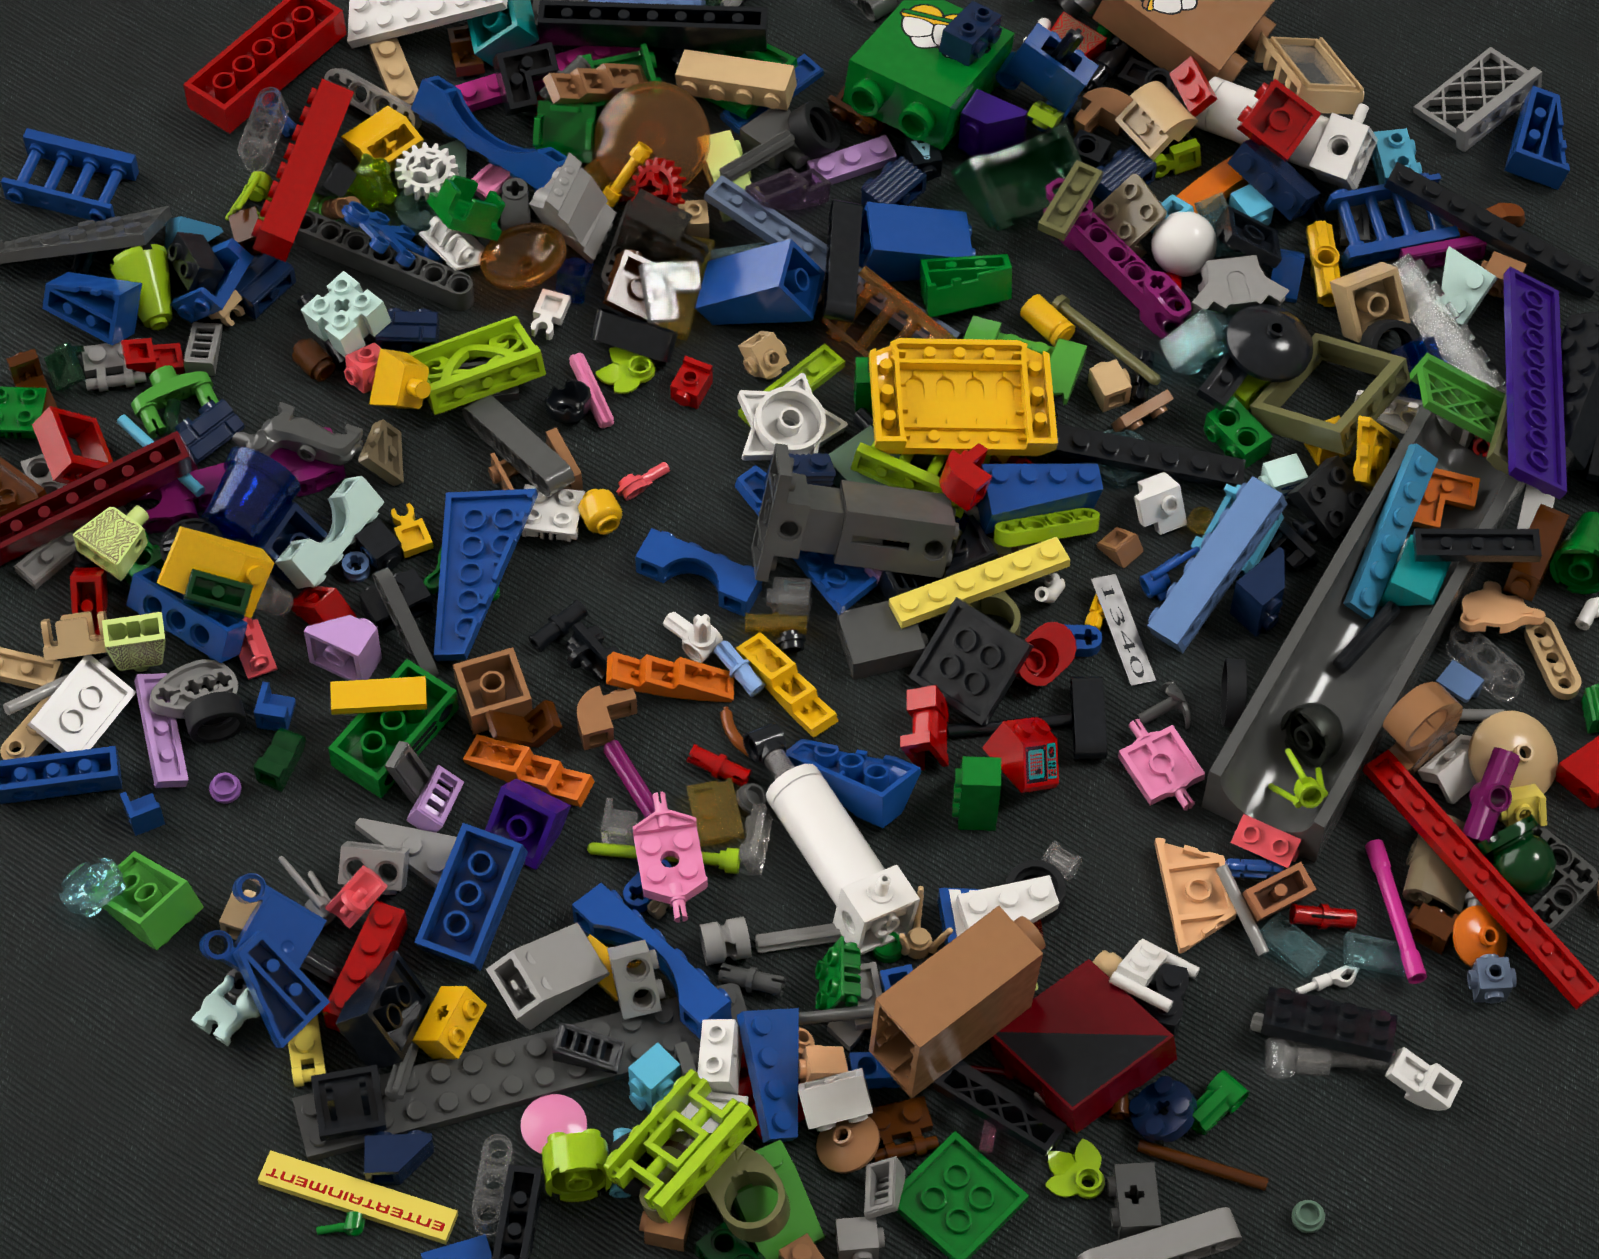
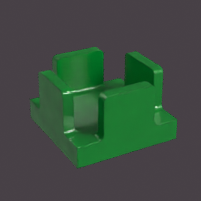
(566, 128)
(461, 214)

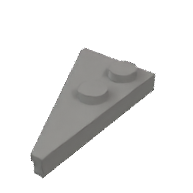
(427, 849)

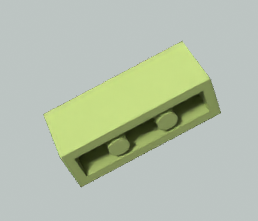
(723, 151)

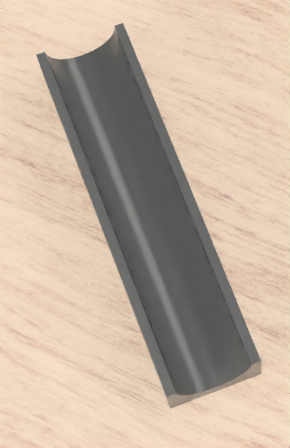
(1376, 681)

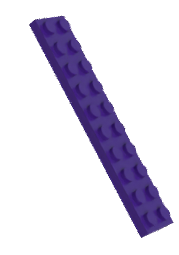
(1534, 384)

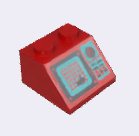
(1026, 753)

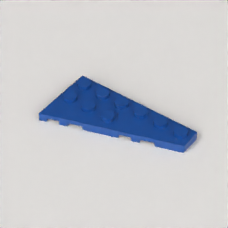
(475, 552)
(837, 583)

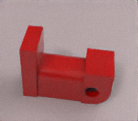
(929, 726)

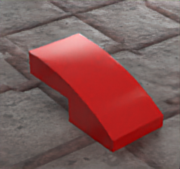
(146, 357)

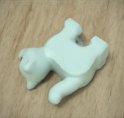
(220, 1011)

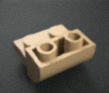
(1155, 118)

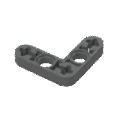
(1566, 882)

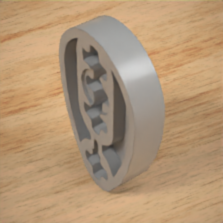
(190, 676)

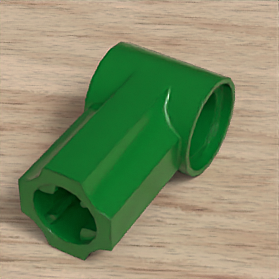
(1221, 1096)

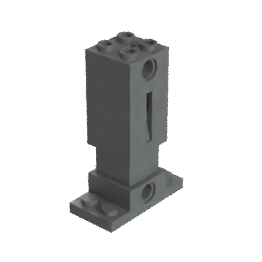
(854, 523)

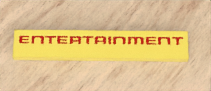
(353, 1194)

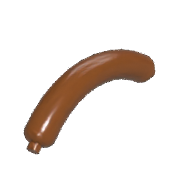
(731, 730)

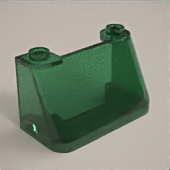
(1016, 178)

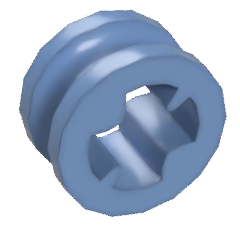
(358, 575)

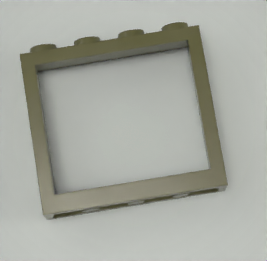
(1339, 437)

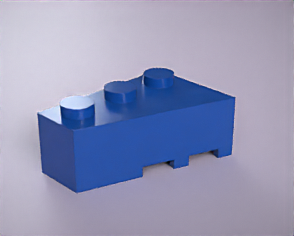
(1538, 140)
(95, 304)

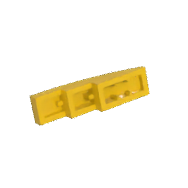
(787, 685)

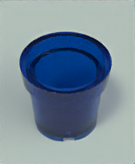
(250, 495)

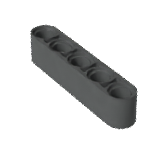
(518, 445)

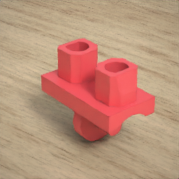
(356, 896)

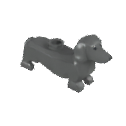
(303, 437)

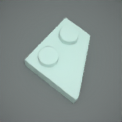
(1464, 284)

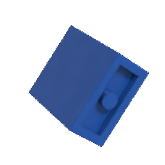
(201, 302)

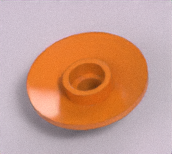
(1470, 936)

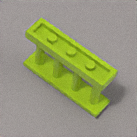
(899, 472)

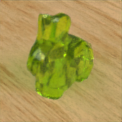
(373, 182)

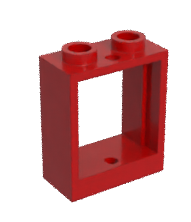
(52, 434)

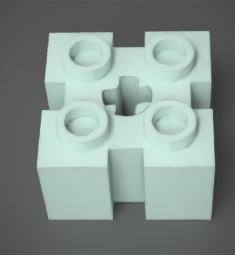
(346, 314)

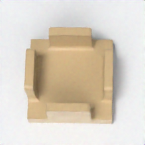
(74, 636)

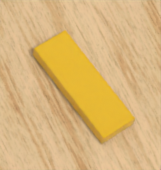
(378, 695)

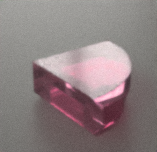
(987, 1138)

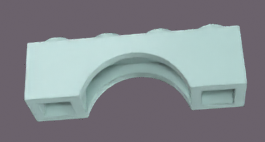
(352, 508)

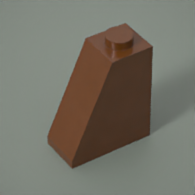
(1527, 576)

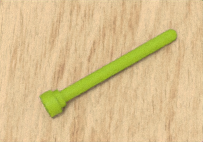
(726, 860)

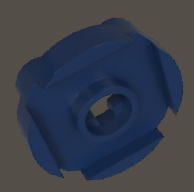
(1155, 1097)

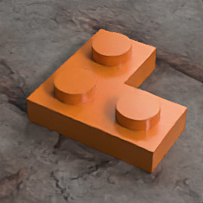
(1448, 489)

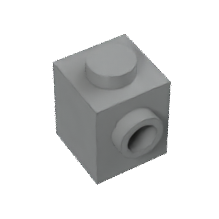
(858, 1238)

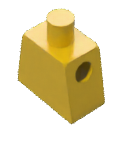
(399, 381)

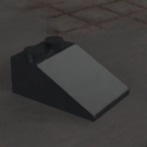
(384, 1013)

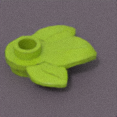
(626, 370)
(1073, 1169)

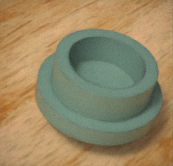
(1308, 1216)

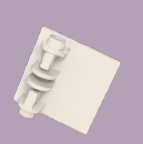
(455, 247)
(554, 515)

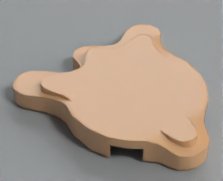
(1496, 609)

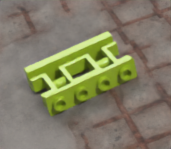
(697, 1161)

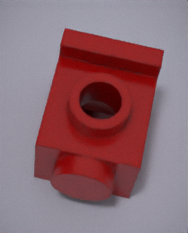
(691, 382)

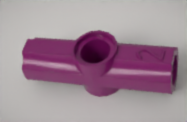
(1491, 795)

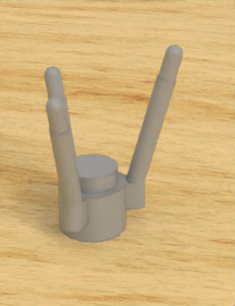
(315, 903)

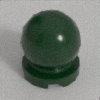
(1521, 857)

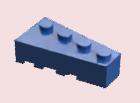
(1037, 490)

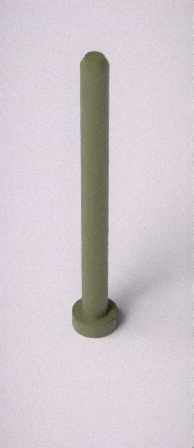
(1062, 303)

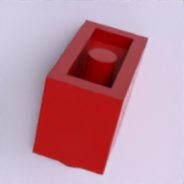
(89, 592)
(320, 605)

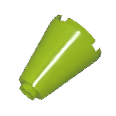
(151, 270)

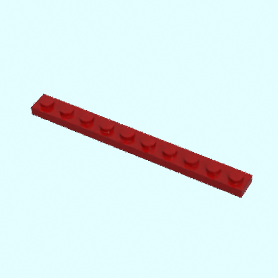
(1482, 879)

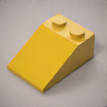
(218, 557)

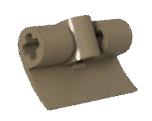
(1431, 877)

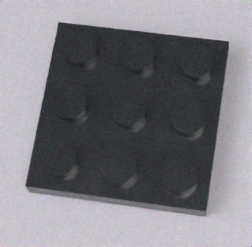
(971, 661)

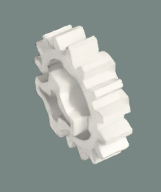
(424, 170)

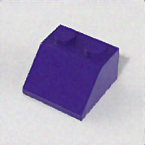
(990, 125)
(528, 818)

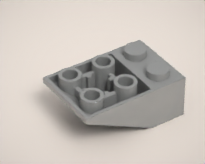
(547, 974)

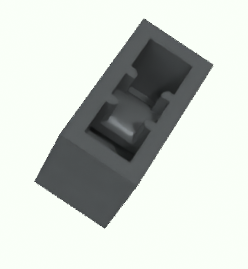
(1135, 1182)

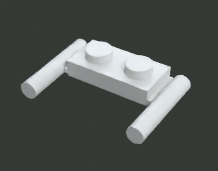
(1141, 967)

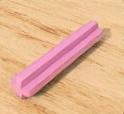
(598, 403)

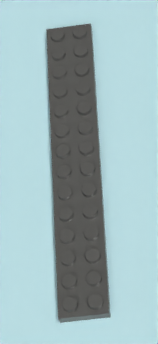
(508, 1075)

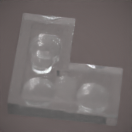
(660, 284)

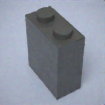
(876, 641)

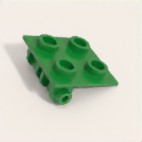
(19, 410)
(839, 976)

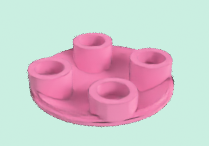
(551, 1115)

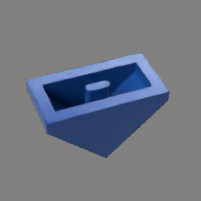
(1289, 273)

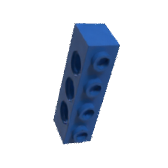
(206, 630)
(59, 774)

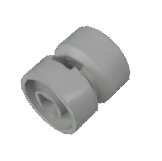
(725, 941)

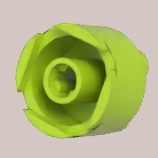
(575, 1165)

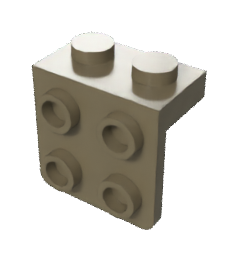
(1131, 212)

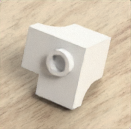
(1160, 503)

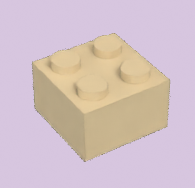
(1368, 297)

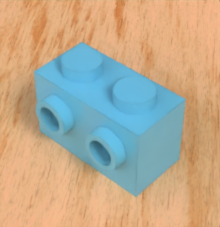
(1391, 148)
(652, 1077)

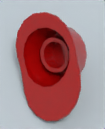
(1051, 653)

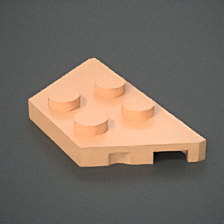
(1193, 892)

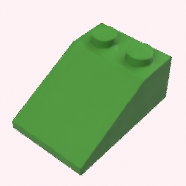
(153, 902)
(758, 1201)

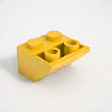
(383, 136)

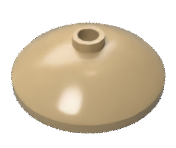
(1511, 732)

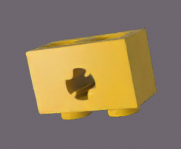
(449, 1022)

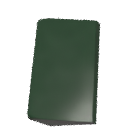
(217, 594)

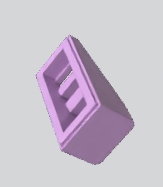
(426, 817)

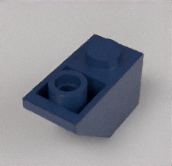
(394, 1157)

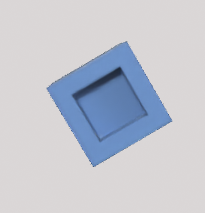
(1460, 681)

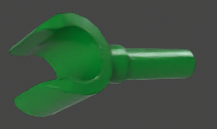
(353, 1225)

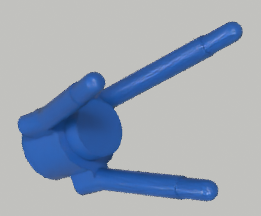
(1156, 581)

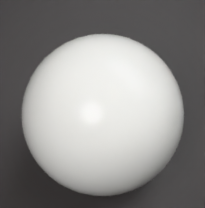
(1183, 243)

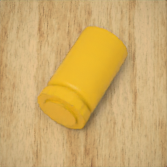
(1047, 319)

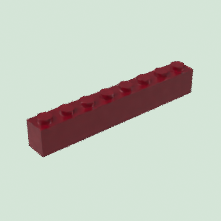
(92, 494)

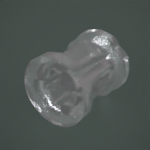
(1062, 860)

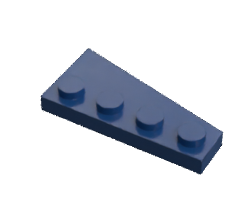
(772, 1057)

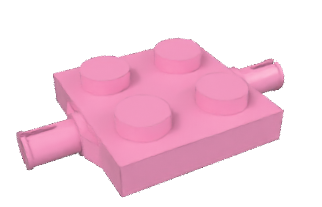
(1161, 764)

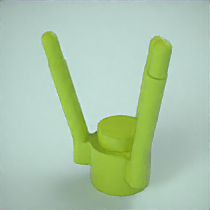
(255, 189)
(1306, 789)

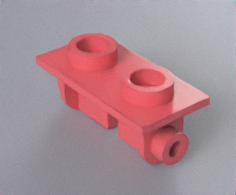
(255, 652)
(1266, 841)

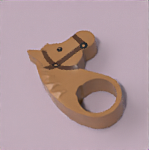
(1422, 724)

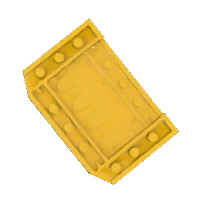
(961, 394)

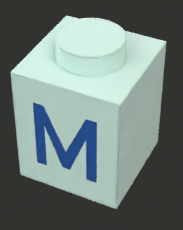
(1283, 473)

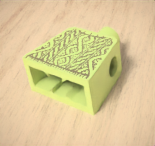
(113, 539)
(135, 641)

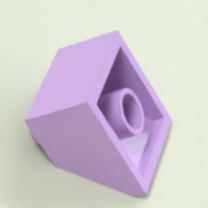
(344, 647)

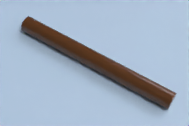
(1202, 1165)

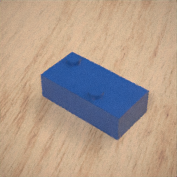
(471, 897)

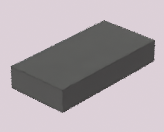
(407, 770)

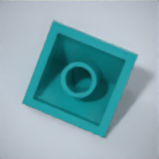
(1414, 581)

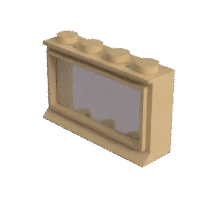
(1312, 69)

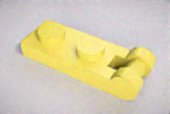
(306, 1049)

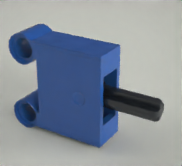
(1049, 67)
(284, 921)

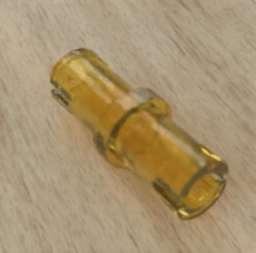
(775, 623)

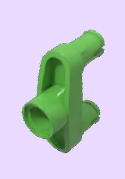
(168, 386)

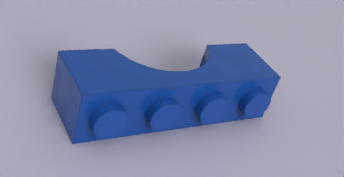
(666, 556)

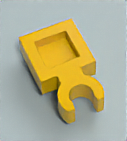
(411, 533)

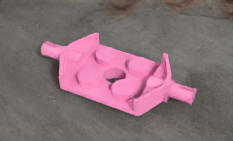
(666, 835)

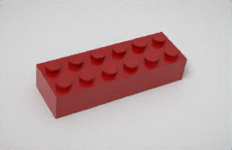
(264, 57)

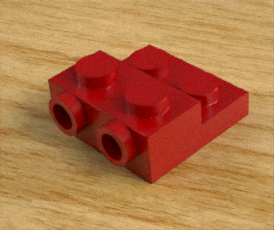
(1277, 119)

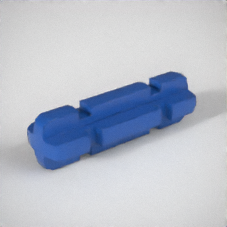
(1253, 868)

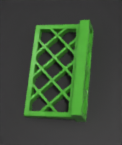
(1458, 396)

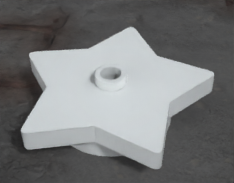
(787, 417)

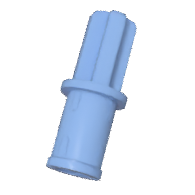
(739, 668)

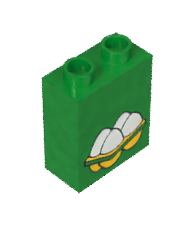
(909, 82)

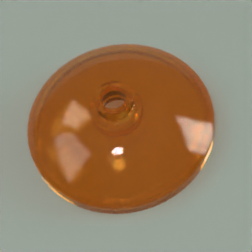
(523, 256)

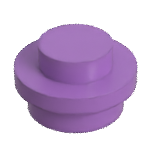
(225, 788)

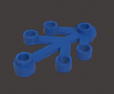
(383, 235)

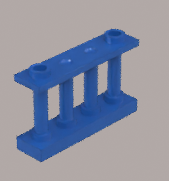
(65, 153)
(1385, 246)

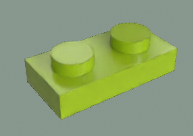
(1045, 115)

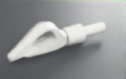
(1326, 980)

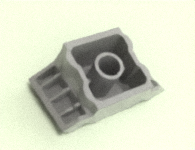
(575, 208)
(1235, 284)

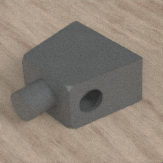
(764, 128)

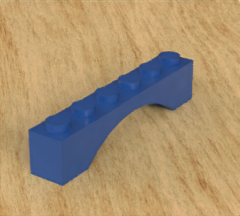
(445, 107)
(612, 922)

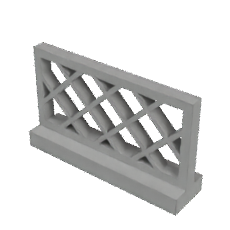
(1495, 108)

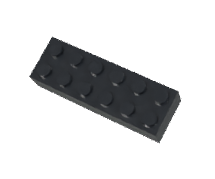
(1580, 387)

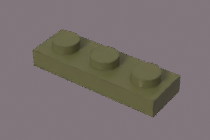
(1070, 200)

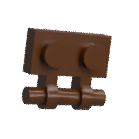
(900, 1121)

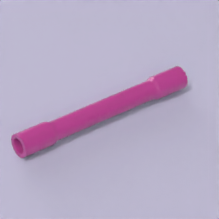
(1409, 954)

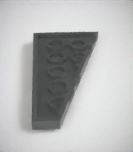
(88, 236)

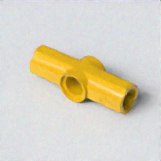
(1323, 260)

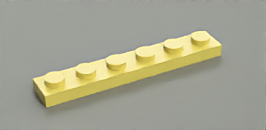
(979, 582)

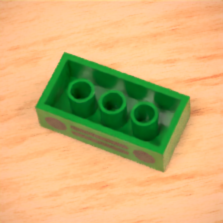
(372, 737)

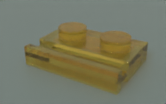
(715, 811)

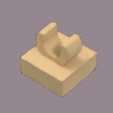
(231, 305)

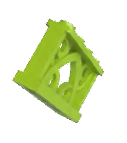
(504, 370)

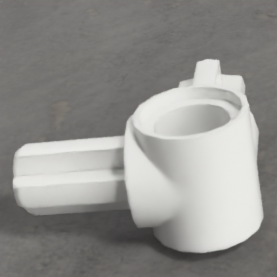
(697, 638)

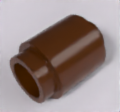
(313, 359)

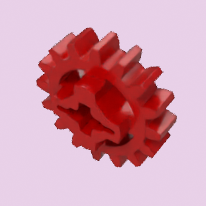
(660, 175)

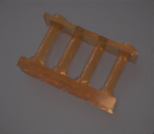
(894, 303)

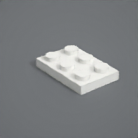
(82, 706)

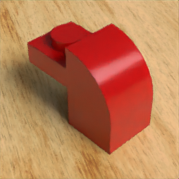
(964, 479)

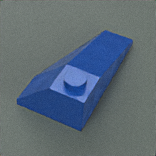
(863, 784)

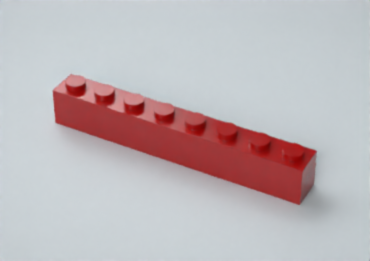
(302, 171)

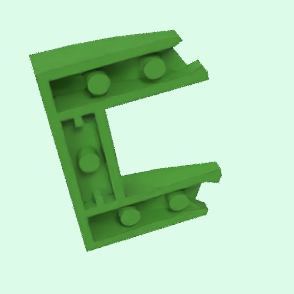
(1065, 358)

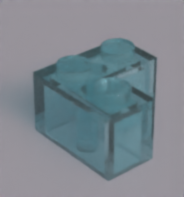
(1196, 341)

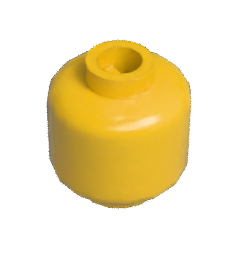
(600, 511)

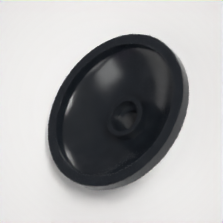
(1264, 352)

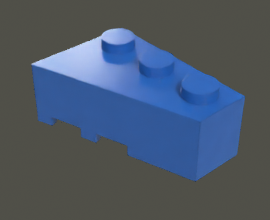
(278, 988)

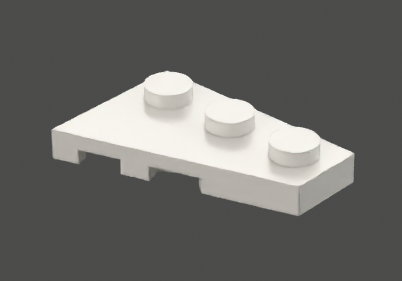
(1024, 898)

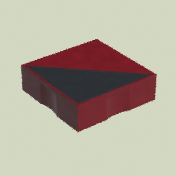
(1084, 1046)

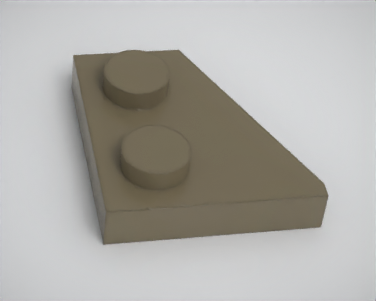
(384, 452)

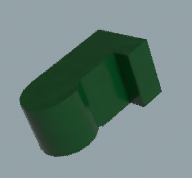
(280, 759)

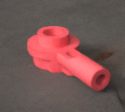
(634, 485)

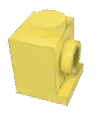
(1525, 801)

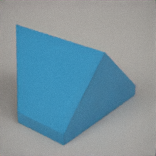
(188, 225)

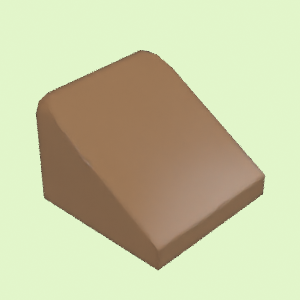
(1121, 546)

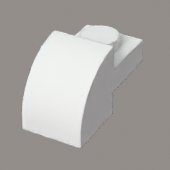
(1424, 1083)

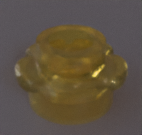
(1199, 519)

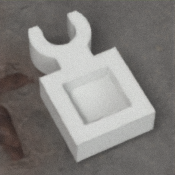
(549, 310)

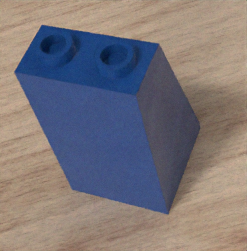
(901, 235)
(761, 286)

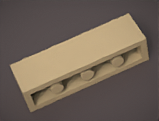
(736, 79)

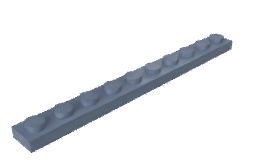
(775, 228)

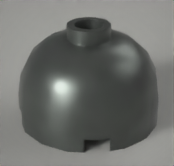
(1312, 733)

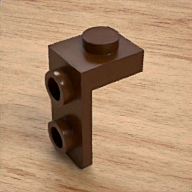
(27, 372)
(528, 730)

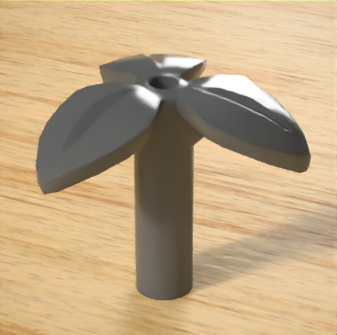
(1175, 701)

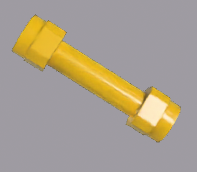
(638, 156)

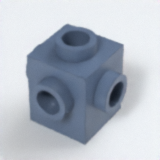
(1491, 979)

